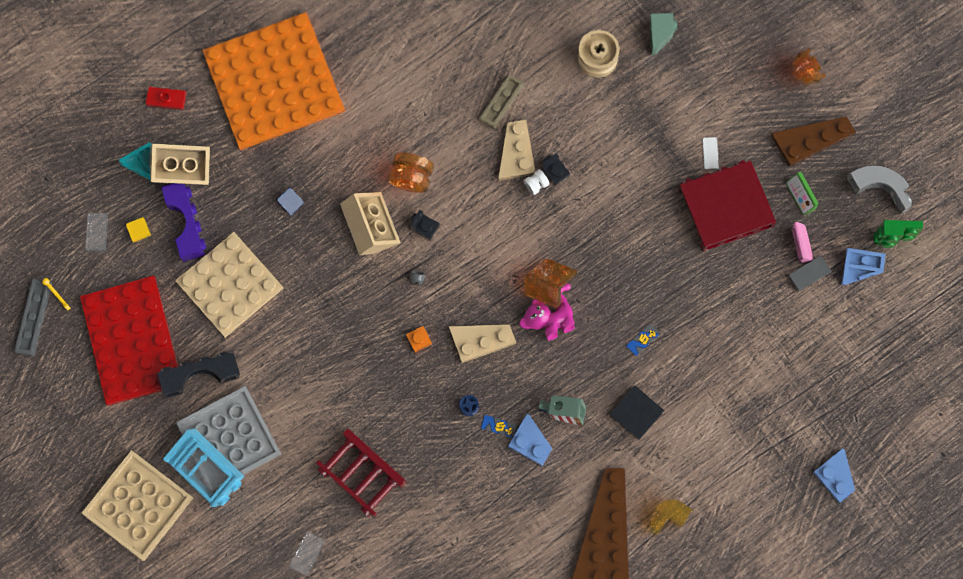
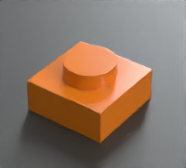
(419, 339)

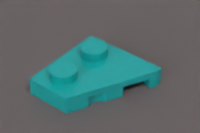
(138, 161)

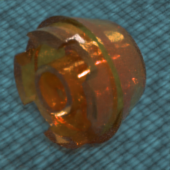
(807, 68)

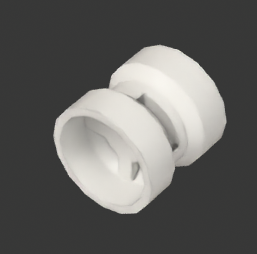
(536, 182)

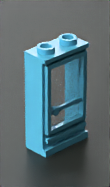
(204, 467)

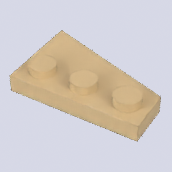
(517, 152)
(481, 340)

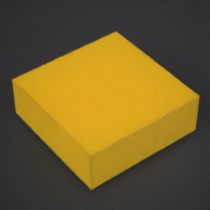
(138, 229)

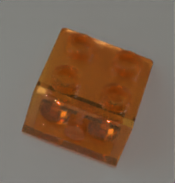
(547, 280)

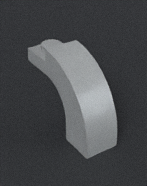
(884, 179)

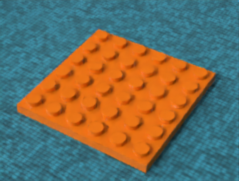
(273, 81)

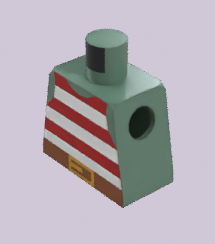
(572, 411)

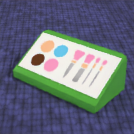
(802, 193)

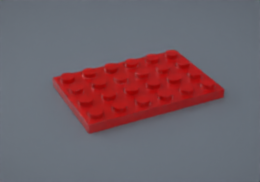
(129, 338)

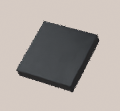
(637, 412)

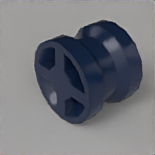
(468, 402)

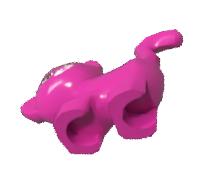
(539, 317)

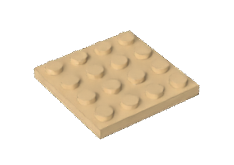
(229, 284)
(137, 505)

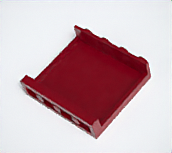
(727, 205)

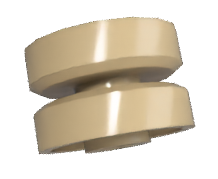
(598, 53)

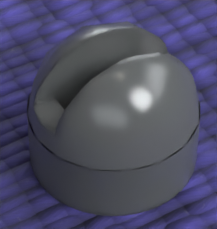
(417, 276)

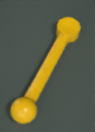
(45, 281)

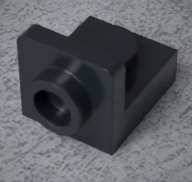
(554, 169)
(423, 225)

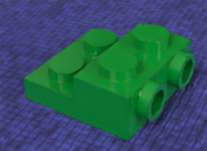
(893, 231)

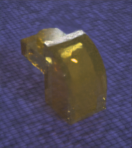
(670, 510)

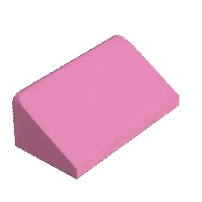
(802, 243)

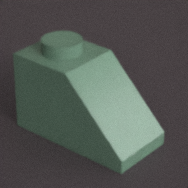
(661, 30)

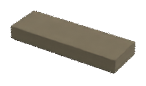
(501, 101)

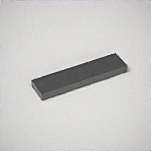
(32, 318)

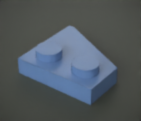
(861, 265)
(530, 442)
(836, 476)

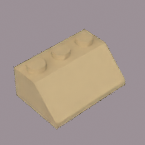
(179, 164)
(369, 222)

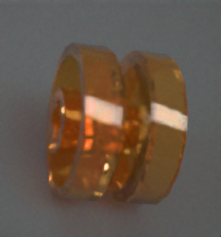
(411, 172)

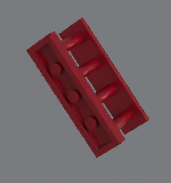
(379, 467)

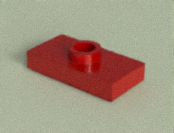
(166, 98)

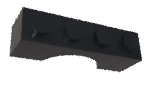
(222, 368)

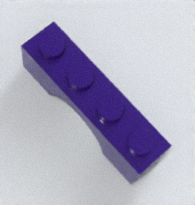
(189, 242)

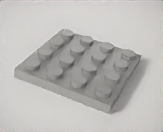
(235, 430)

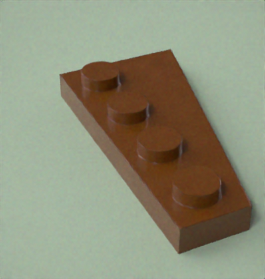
(808, 140)

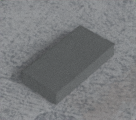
(809, 273)

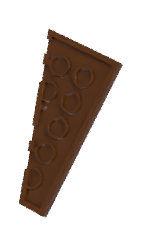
(606, 541)

